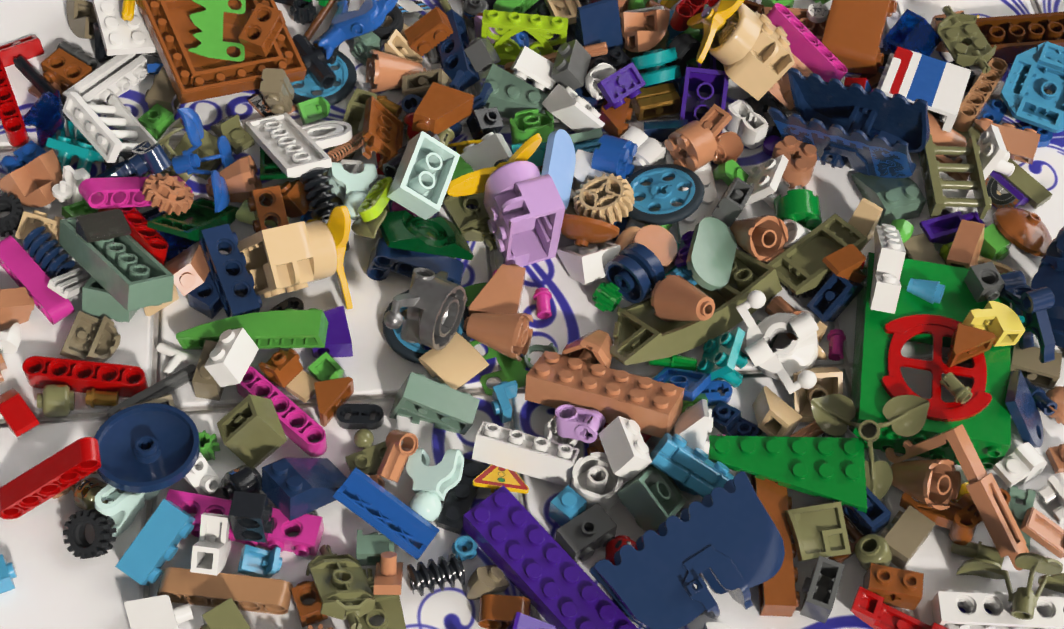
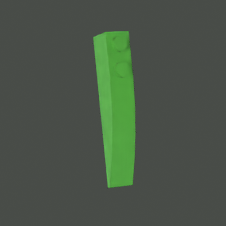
(267, 329)

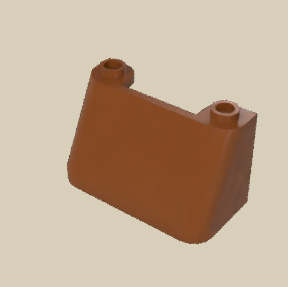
(856, 31)

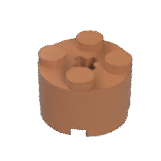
(692, 146)
(801, 159)

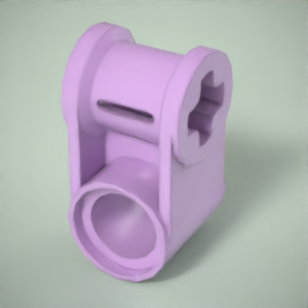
(576, 423)

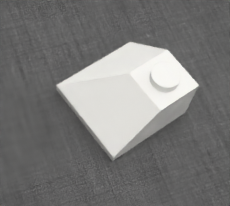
(589, 262)

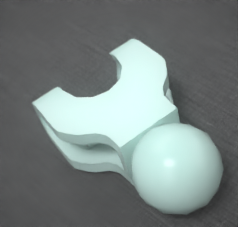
(352, 187)
(433, 481)
(121, 506)

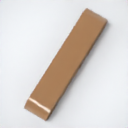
(980, 94)
(247, 592)

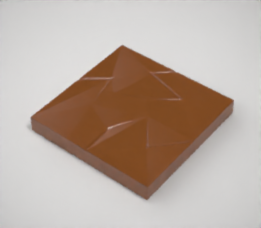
(204, 77)

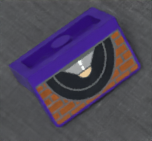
(1003, 192)

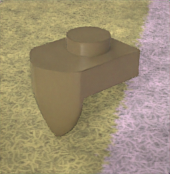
(486, 581)

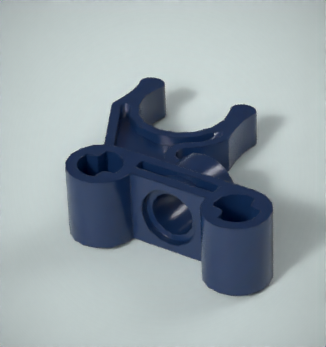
(411, 102)
(144, 160)
(1033, 306)

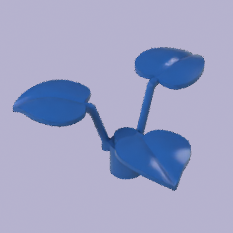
(189, 162)

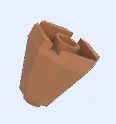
(240, 179)
(591, 348)

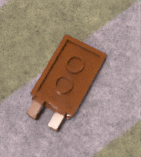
(381, 132)

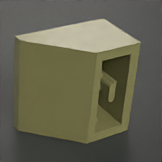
(252, 430)

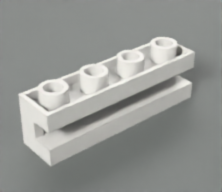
(111, 79)
(525, 453)

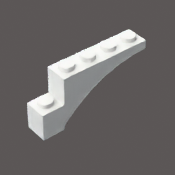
(887, 268)

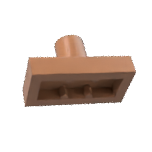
(388, 575)

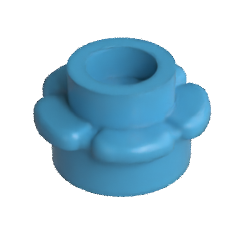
(460, 543)

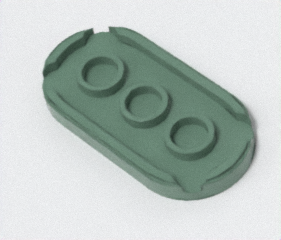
(711, 253)

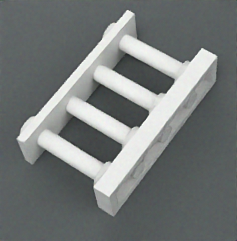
(95, 128)

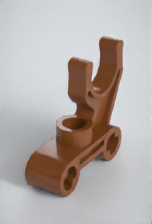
(959, 517)

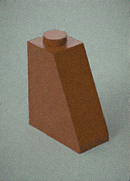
(441, 109)

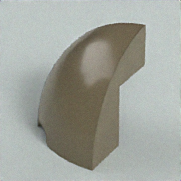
(81, 18)

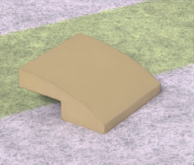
(454, 363)

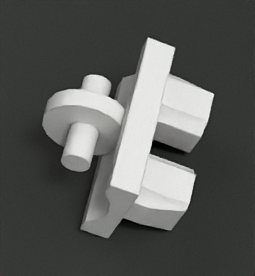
(68, 188)
(203, 478)
(1053, 491)

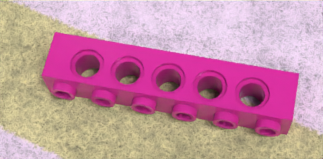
(308, 526)

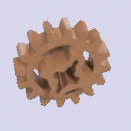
(168, 193)

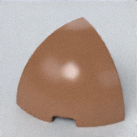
(643, 30)
(34, 181)

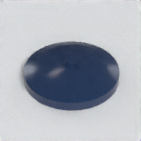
(147, 447)

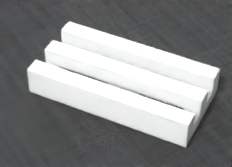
(69, 281)

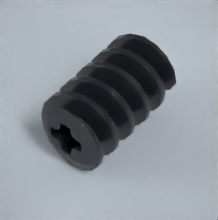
(318, 194)
(436, 574)

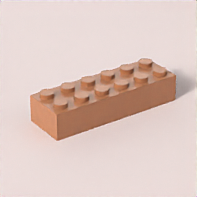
(612, 392)

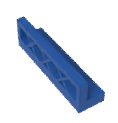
(386, 513)

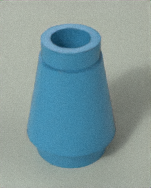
(926, 289)

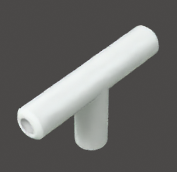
(177, 357)

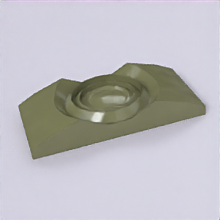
(802, 265)

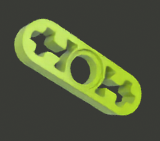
(375, 200)

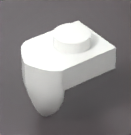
(10, 340)

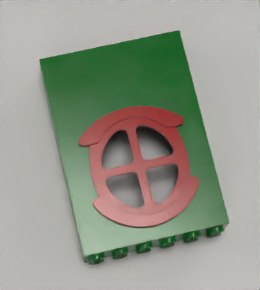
(879, 359)

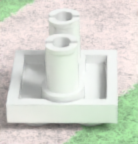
(994, 153)
(767, 180)

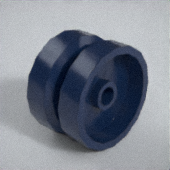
(635, 272)

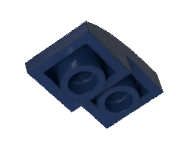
(729, 421)

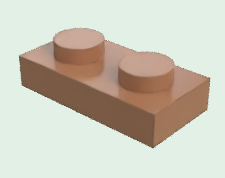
(715, 119)

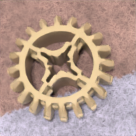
(604, 198)

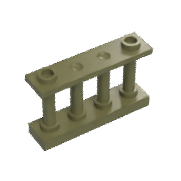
(934, 184)

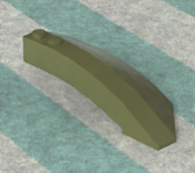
(644, 337)

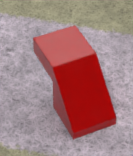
(16, 413)

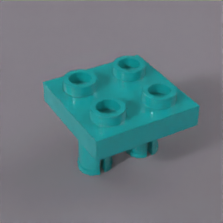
(69, 147)
(723, 355)

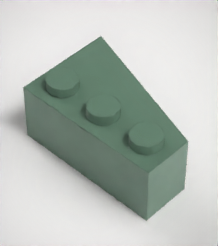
(512, 93)
(435, 403)

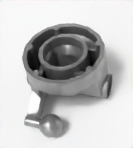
(432, 309)

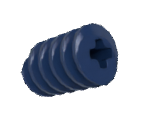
(46, 254)

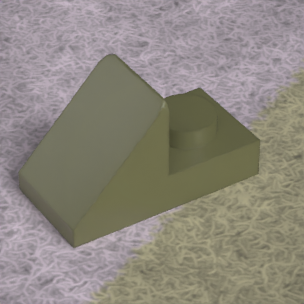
(235, 133)

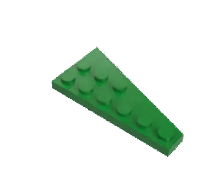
(806, 464)

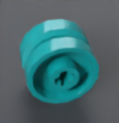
(655, 65)

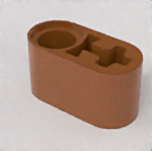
(499, 610)

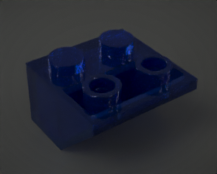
(912, 34)

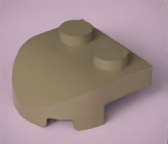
(91, 339)

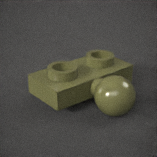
(370, 457)

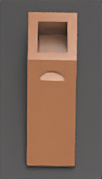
(1019, 143)

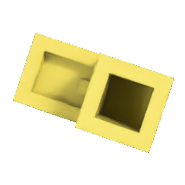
(999, 320)

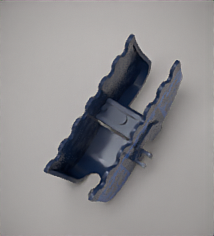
(841, 117)

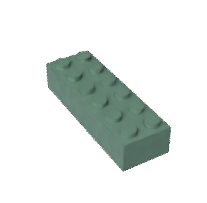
(120, 267)

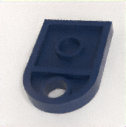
(1024, 410)

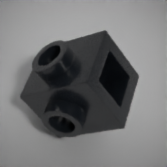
(484, 121)

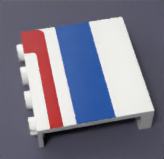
(926, 79)

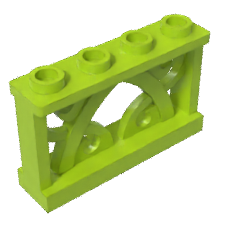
(511, 23)

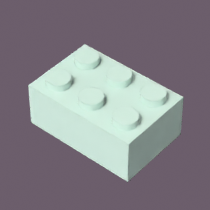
(423, 175)

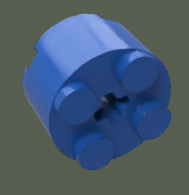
(614, 156)

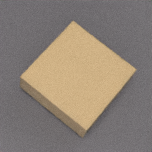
(302, 386)

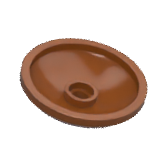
(1023, 229)
(587, 230)

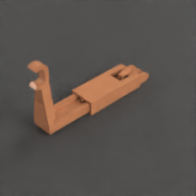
(981, 488)

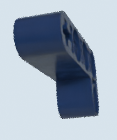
(387, 259)

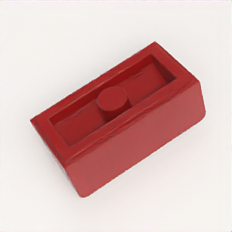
(26, 47)

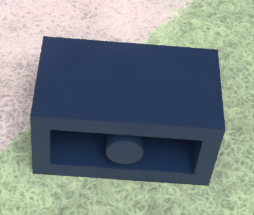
(834, 298)

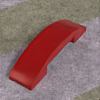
(876, 614)

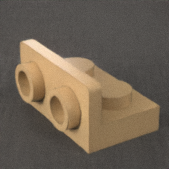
(37, 219)

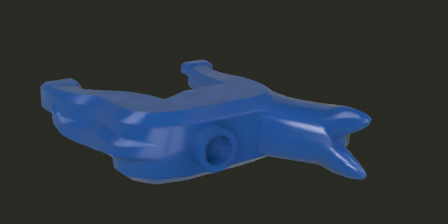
(353, 24)

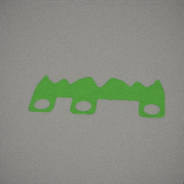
(211, 24)
(510, 368)

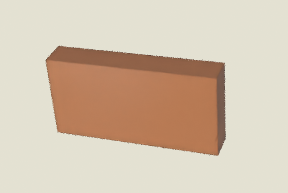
(1044, 531)

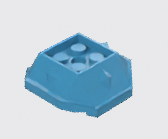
(1025, 85)

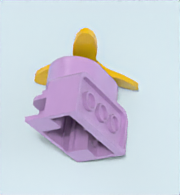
(521, 205)

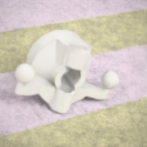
(784, 362)

